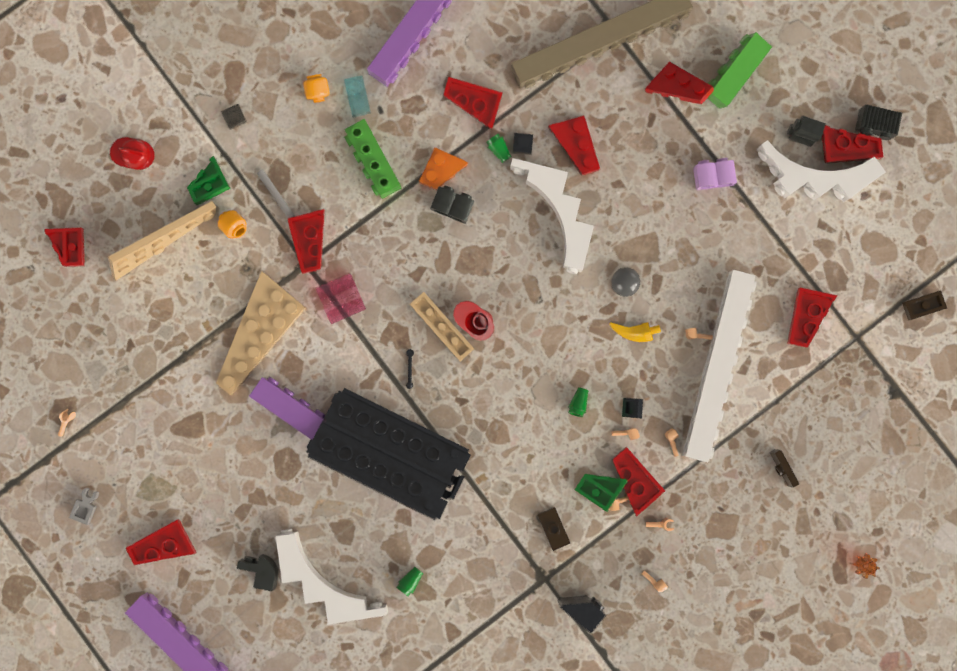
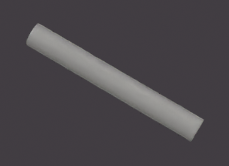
(276, 195)

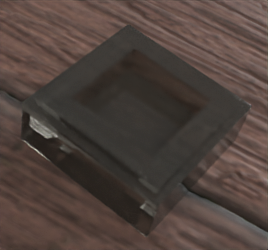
(234, 116)

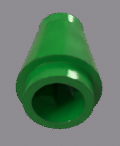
(498, 148)
(579, 403)
(410, 581)

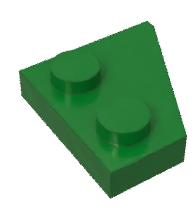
(208, 183)
(600, 489)

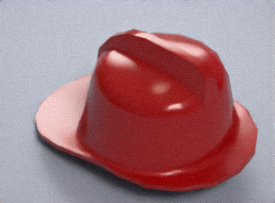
(132, 153)
(474, 320)

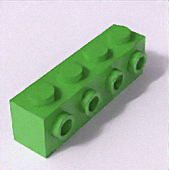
(738, 69)
(373, 159)

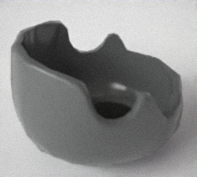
(625, 281)

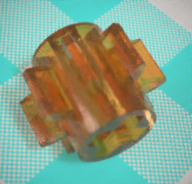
(870, 570)

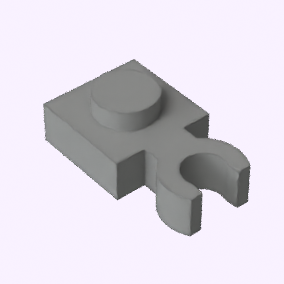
(84, 509)

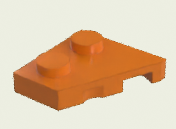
(441, 168)

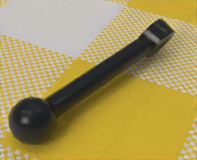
(410, 353)

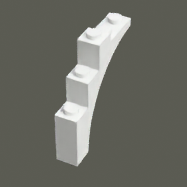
(817, 182)

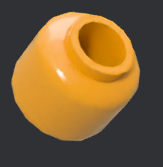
(316, 88)
(232, 224)

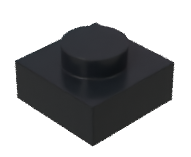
(522, 143)
(632, 408)

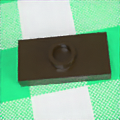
(783, 468)
(553, 528)

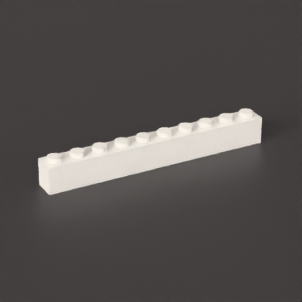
(719, 365)

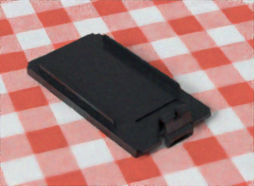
(388, 454)

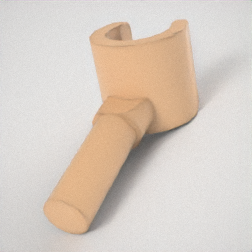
(691, 333)
(65, 418)
(633, 433)
(671, 435)
(615, 506)
(660, 524)
(659, 585)

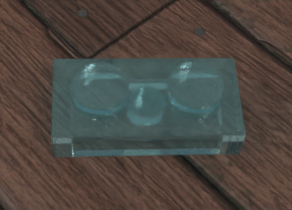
(357, 96)

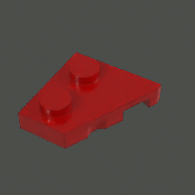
(68, 245)

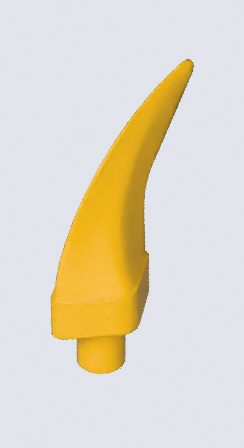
(637, 333)

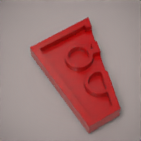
(680, 84)
(474, 99)
(577, 142)
(848, 146)
(307, 237)
(808, 314)
(641, 486)
(162, 544)

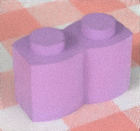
(715, 174)

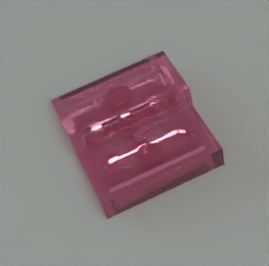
(340, 298)

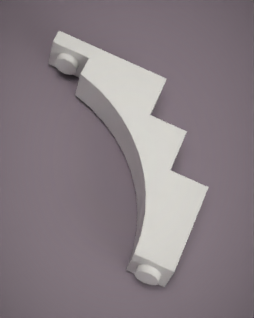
(550, 184)
(339, 604)

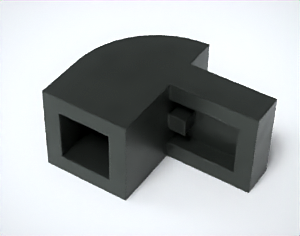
(265, 569)

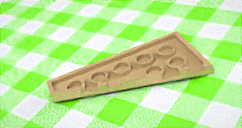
(154, 244)
(262, 325)

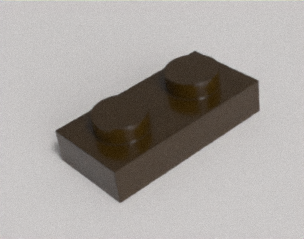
(924, 305)

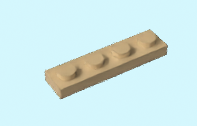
(442, 326)

